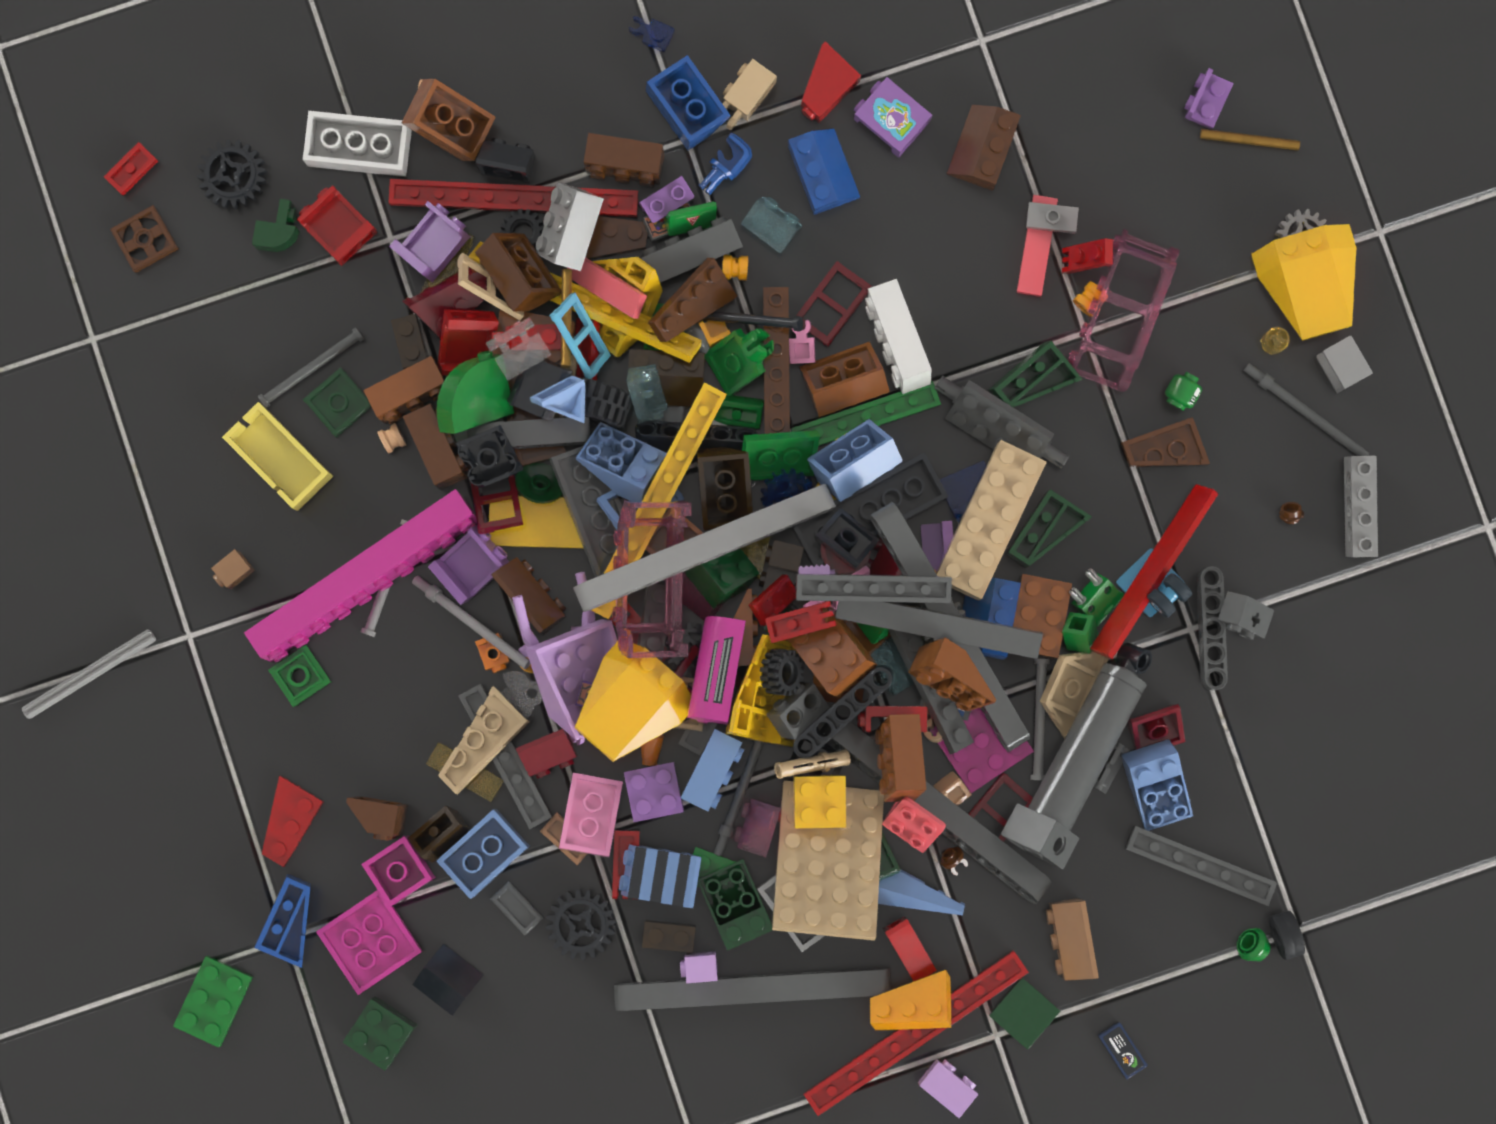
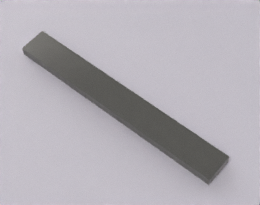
(941, 625)

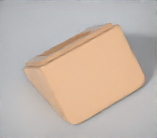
(953, 788)

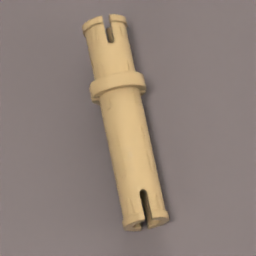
(838, 759)

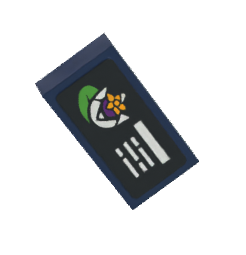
(1122, 1050)

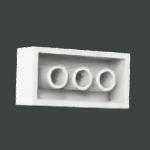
(356, 143)
(899, 337)

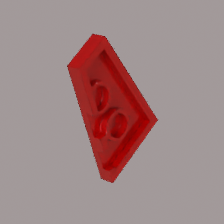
(289, 820)

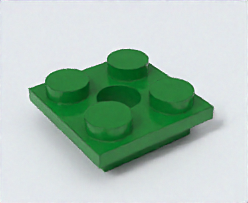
(313, 682)

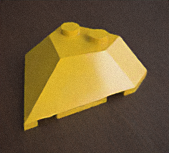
(640, 276)

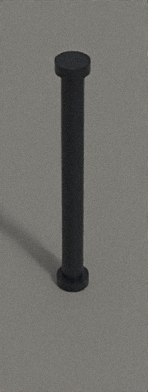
(795, 323)

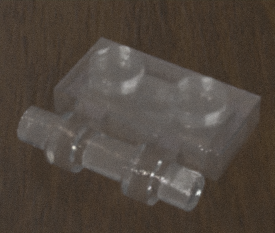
(522, 356)

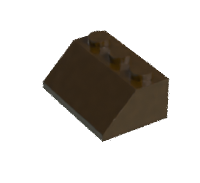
(678, 378)
(723, 485)

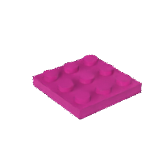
(983, 758)
(369, 942)

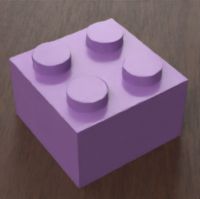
(654, 792)

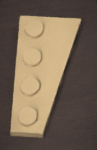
(488, 734)

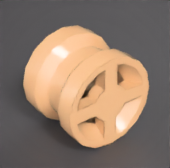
(391, 438)

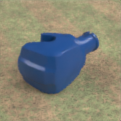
(725, 168)

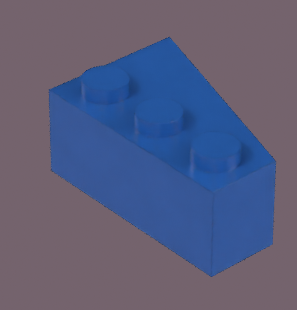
(287, 922)

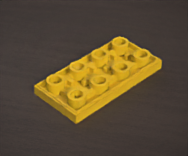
(543, 525)

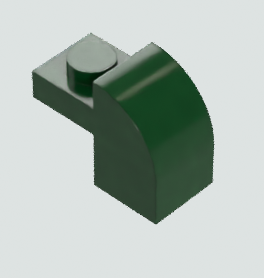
(277, 235)

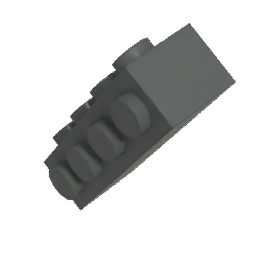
(694, 249)

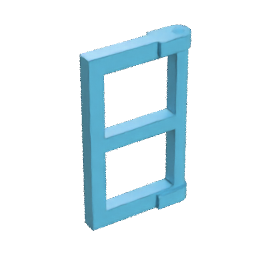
(589, 328)

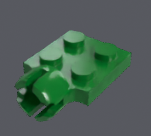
(739, 358)

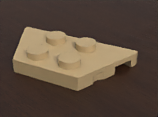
(1069, 687)

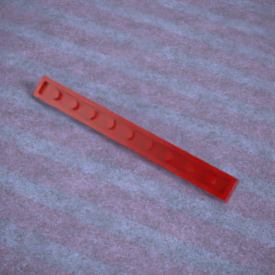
(500, 196)
(905, 1041)

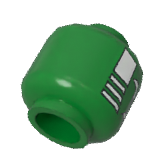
(1183, 391)

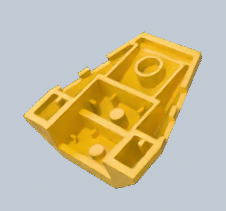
(1311, 278)
(752, 702)
(631, 703)

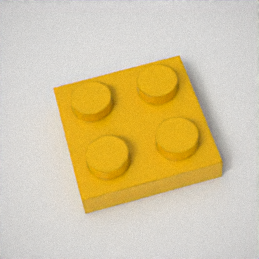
(819, 801)

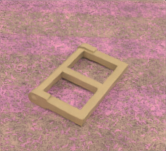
(489, 295)

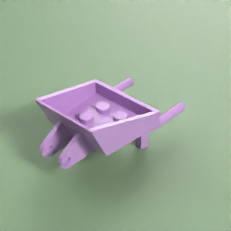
(565, 662)

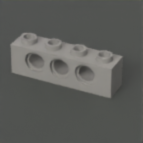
(1360, 506)

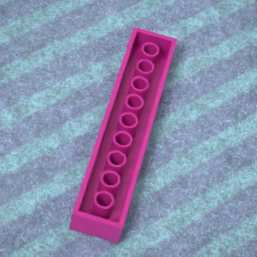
(362, 577)

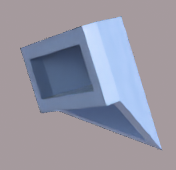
(564, 398)

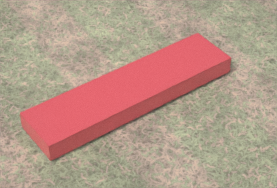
(1035, 256)
(610, 288)

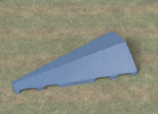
(910, 892)

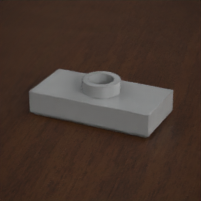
(1052, 217)

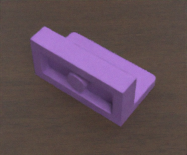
(935, 541)

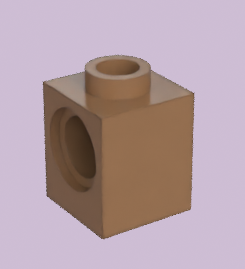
(232, 570)

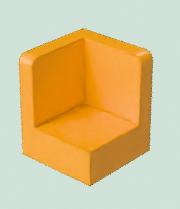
(714, 331)

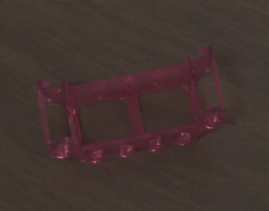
(1149, 311)
(673, 592)

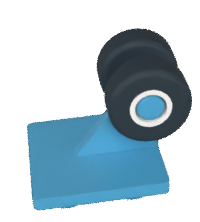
(1162, 598)

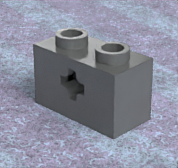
(1245, 616)

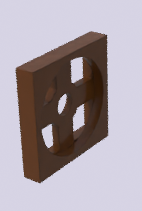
(153, 256)

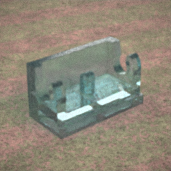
(646, 392)

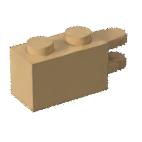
(747, 91)

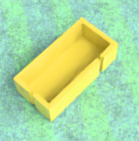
(278, 457)

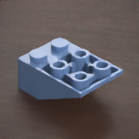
(621, 461)
(1157, 784)

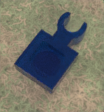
(655, 34)

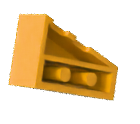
(914, 1005)

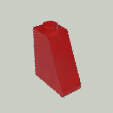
(828, 84)
(909, 949)

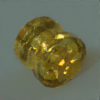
(1279, 337)

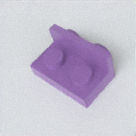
(1209, 99)
(666, 199)

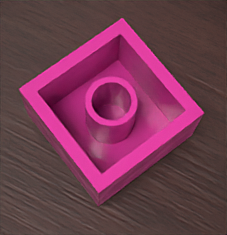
(398, 871)

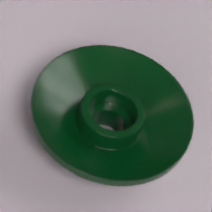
(538, 483)

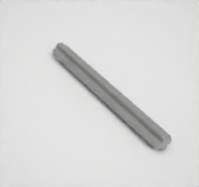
(88, 674)

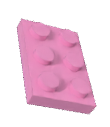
(590, 815)

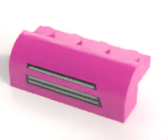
(716, 670)

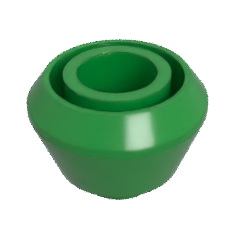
(1253, 945)

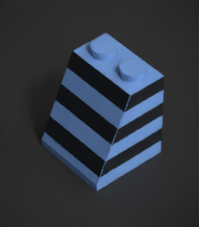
(660, 875)

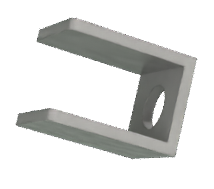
(1344, 364)

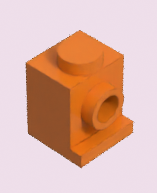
(496, 664)

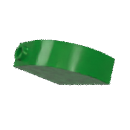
(473, 395)

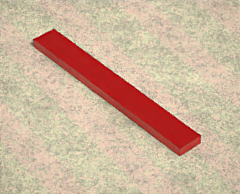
(1154, 571)

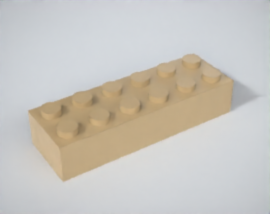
(990, 519)

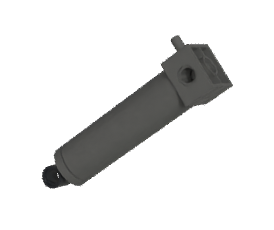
(1047, 822)

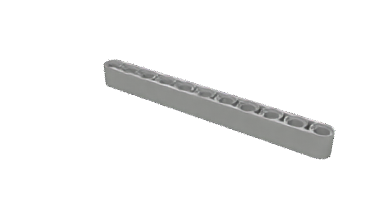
(704, 547)

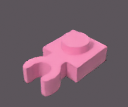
(802, 348)

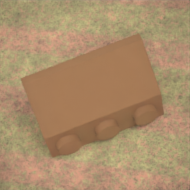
(1072, 940)

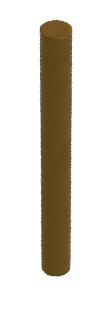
(1249, 139)
(566, 291)

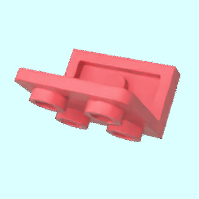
(913, 824)

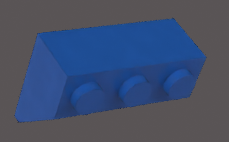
(687, 102)
(823, 169)
(996, 606)

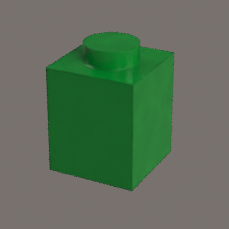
(1079, 632)

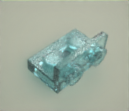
(771, 223)

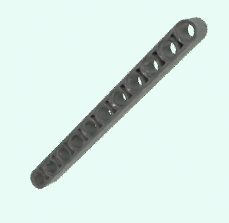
(913, 562)
(960, 826)
(752, 989)

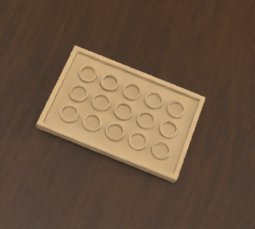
(830, 874)

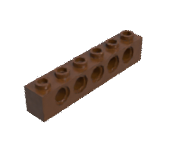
(777, 364)

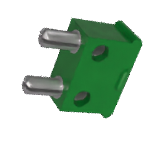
(1097, 597)

